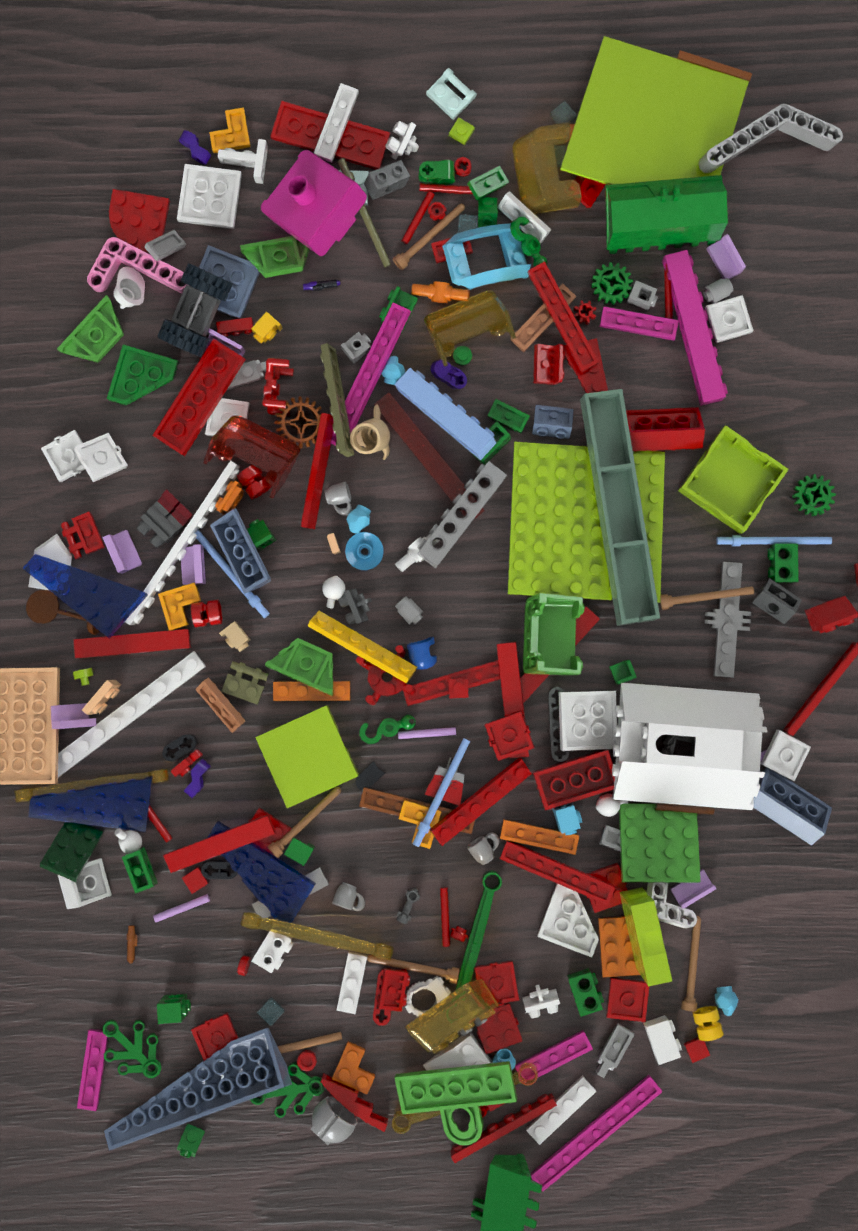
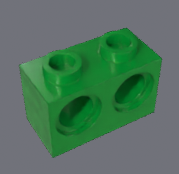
(789, 564)
(581, 993)
(173, 1008)

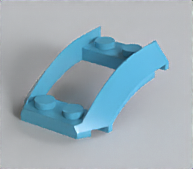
(511, 249)

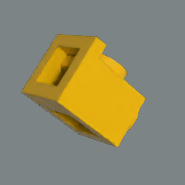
(266, 328)

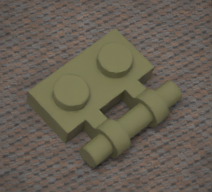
(243, 688)

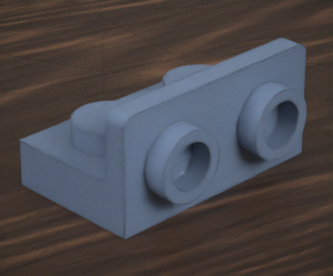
(552, 421)

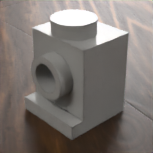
(641, 289)
(353, 353)

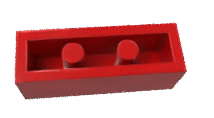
(235, 327)

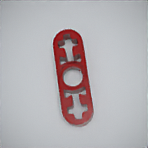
(376, 1010)

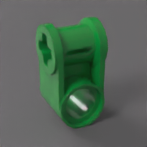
(439, 172)

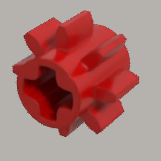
(587, 308)

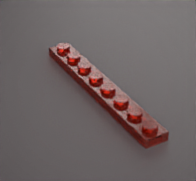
(423, 449)

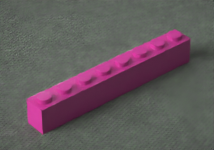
(694, 328)

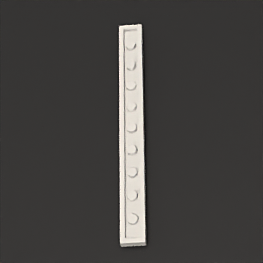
(187, 537)
(129, 712)

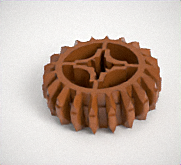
(300, 413)

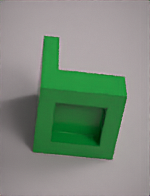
(622, 672)
(299, 851)

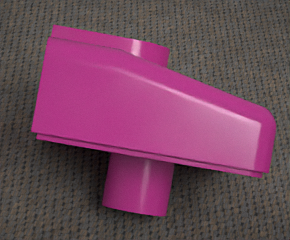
(315, 203)

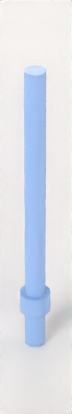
(737, 540)
(253, 599)
(424, 826)

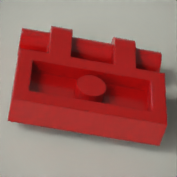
(87, 532)

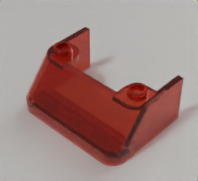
(255, 446)

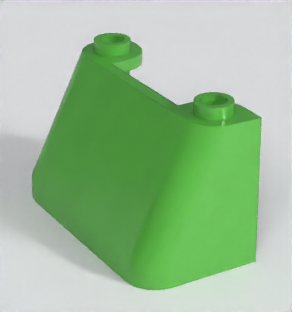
(551, 634)

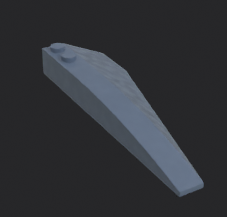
(227, 1078)

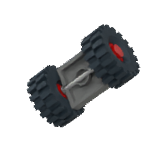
(195, 310)

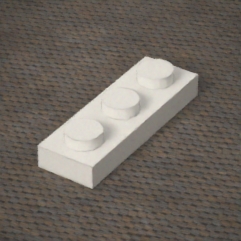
(515, 208)
(351, 982)

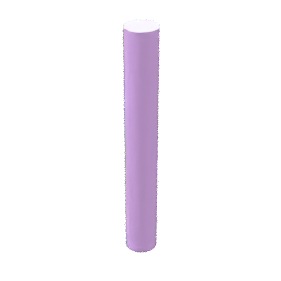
(426, 733)
(181, 908)

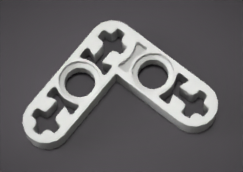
(663, 908)

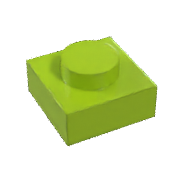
(461, 131)

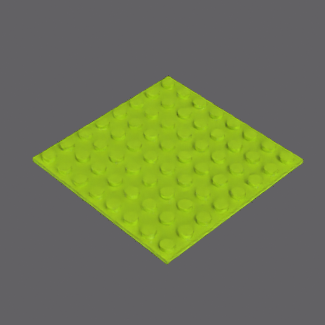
(650, 117)
(557, 521)

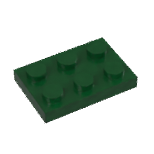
(71, 850)

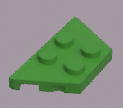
(277, 256)
(95, 334)
(305, 664)

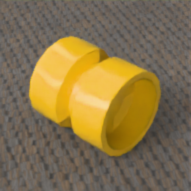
(709, 1027)

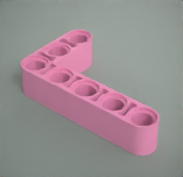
(139, 263)

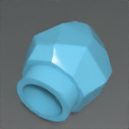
(393, 370)
(358, 519)
(726, 1000)
(504, 1055)

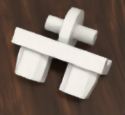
(398, 147)
(539, 1000)

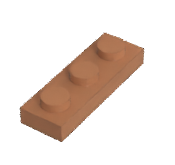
(220, 705)

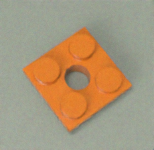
(231, 499)

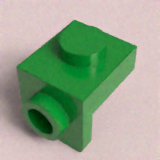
(487, 212)
(190, 1141)

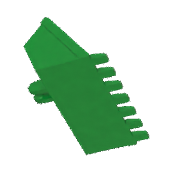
(665, 213)
(507, 1195)

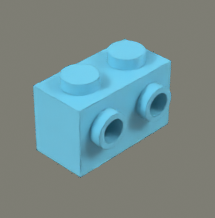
(567, 818)

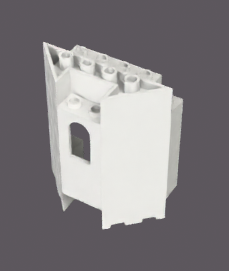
(725, 750)

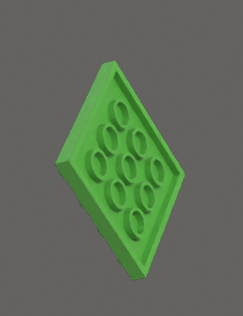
(658, 845)

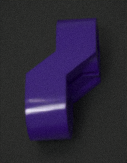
(198, 153)
(449, 374)
(197, 779)

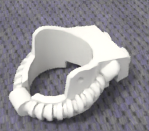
(434, 985)

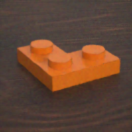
(349, 1073)

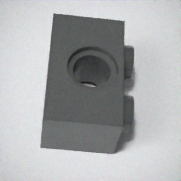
(387, 179)
(777, 601)

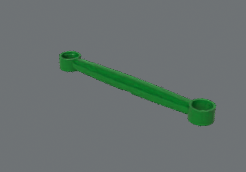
(477, 931)

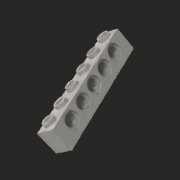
(487, 472)

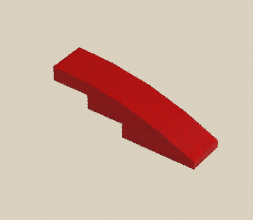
(348, 1098)

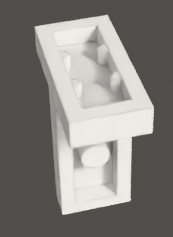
(247, 159)

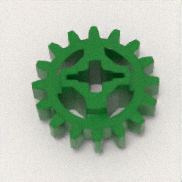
(604, 281)
(818, 488)

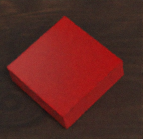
(195, 880)
(696, 1050)

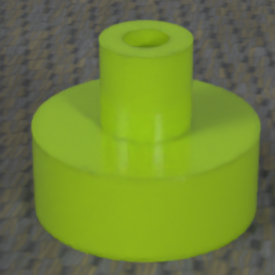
(83, 675)

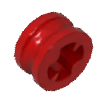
(465, 161)

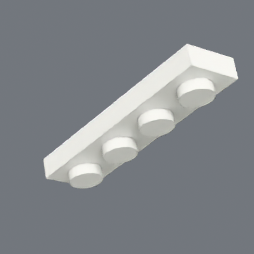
(336, 122)
(567, 1104)

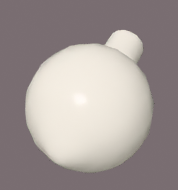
(333, 589)
(608, 806)
(129, 840)

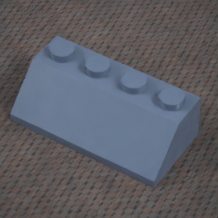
(240, 552)
(792, 807)

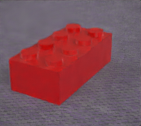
(575, 779)

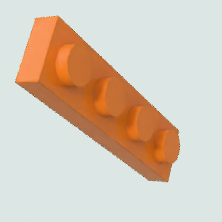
(301, 692)
(539, 836)

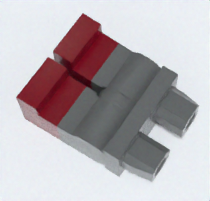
(166, 518)

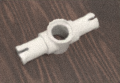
(411, 555)

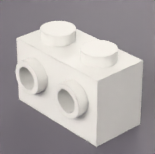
(271, 951)
(662, 1039)

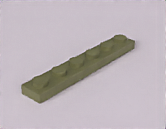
(337, 400)

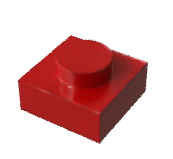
(458, 688)

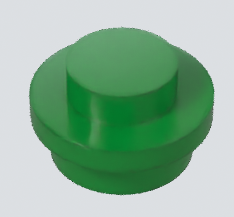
(462, 355)

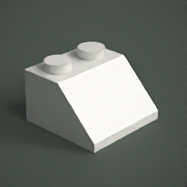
(88, 888)

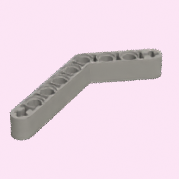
(782, 118)

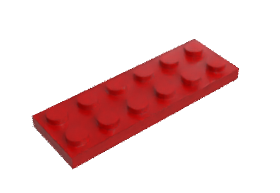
(304, 126)
(199, 397)

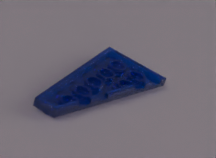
(94, 598)
(104, 805)
(268, 878)

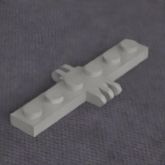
(727, 621)

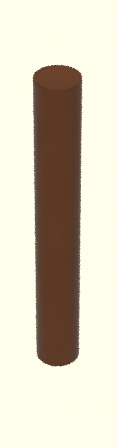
(684, 808)

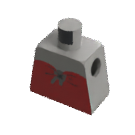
(454, 790)

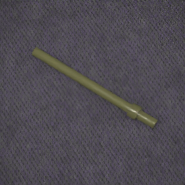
(367, 220)

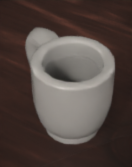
(337, 495)
(481, 849)
(346, 896)

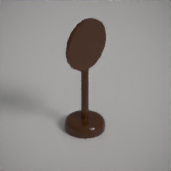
(44, 607)

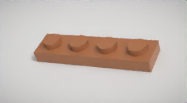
(538, 323)

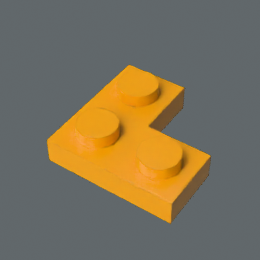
(235, 136)
(174, 602)
(415, 814)

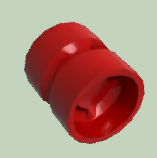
(253, 480)
(213, 612)

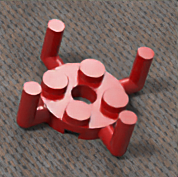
(272, 389)
(375, 679)

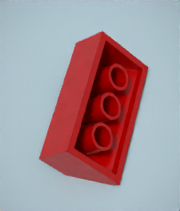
(665, 429)

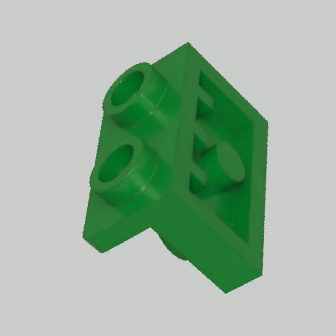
(400, 298)

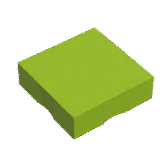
(732, 480)
(307, 756)
(645, 936)

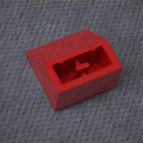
(831, 613)

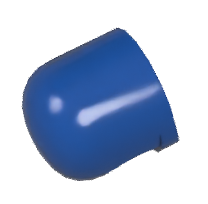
(420, 655)

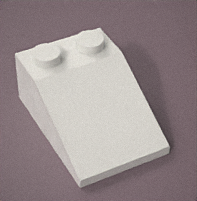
(462, 1052)

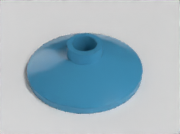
(357, 543)

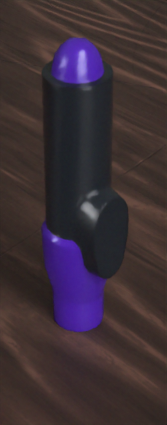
(320, 285)

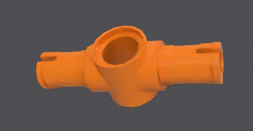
(440, 292)

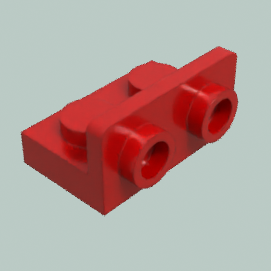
(393, 989)

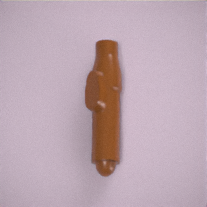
(131, 943)

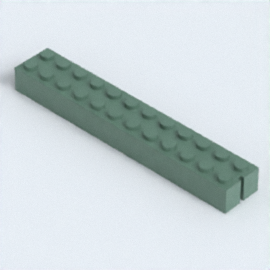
(619, 507)

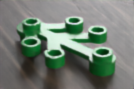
(134, 1050)
(293, 1090)

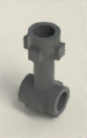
(412, 896)

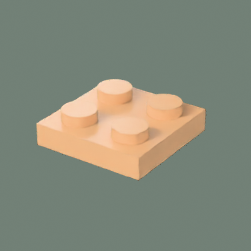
(98, 702)

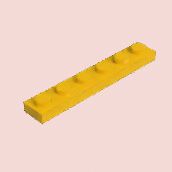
(362, 646)

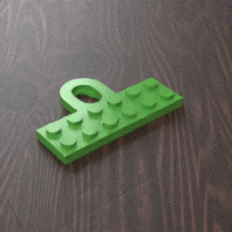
(457, 1088)

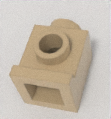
(235, 636)

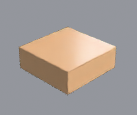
(333, 544)

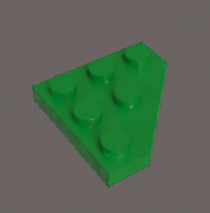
(139, 374)

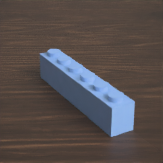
(445, 413)

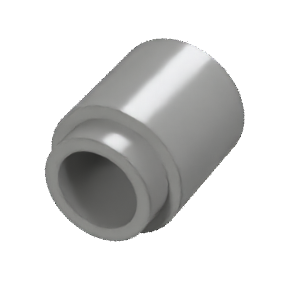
(718, 290)
(409, 610)

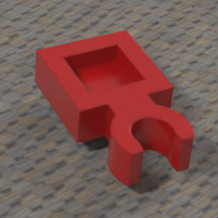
(184, 767)

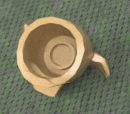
(372, 435)

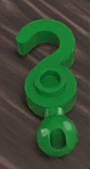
(530, 244)
(388, 727)

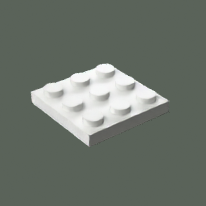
(209, 196)
(587, 720)

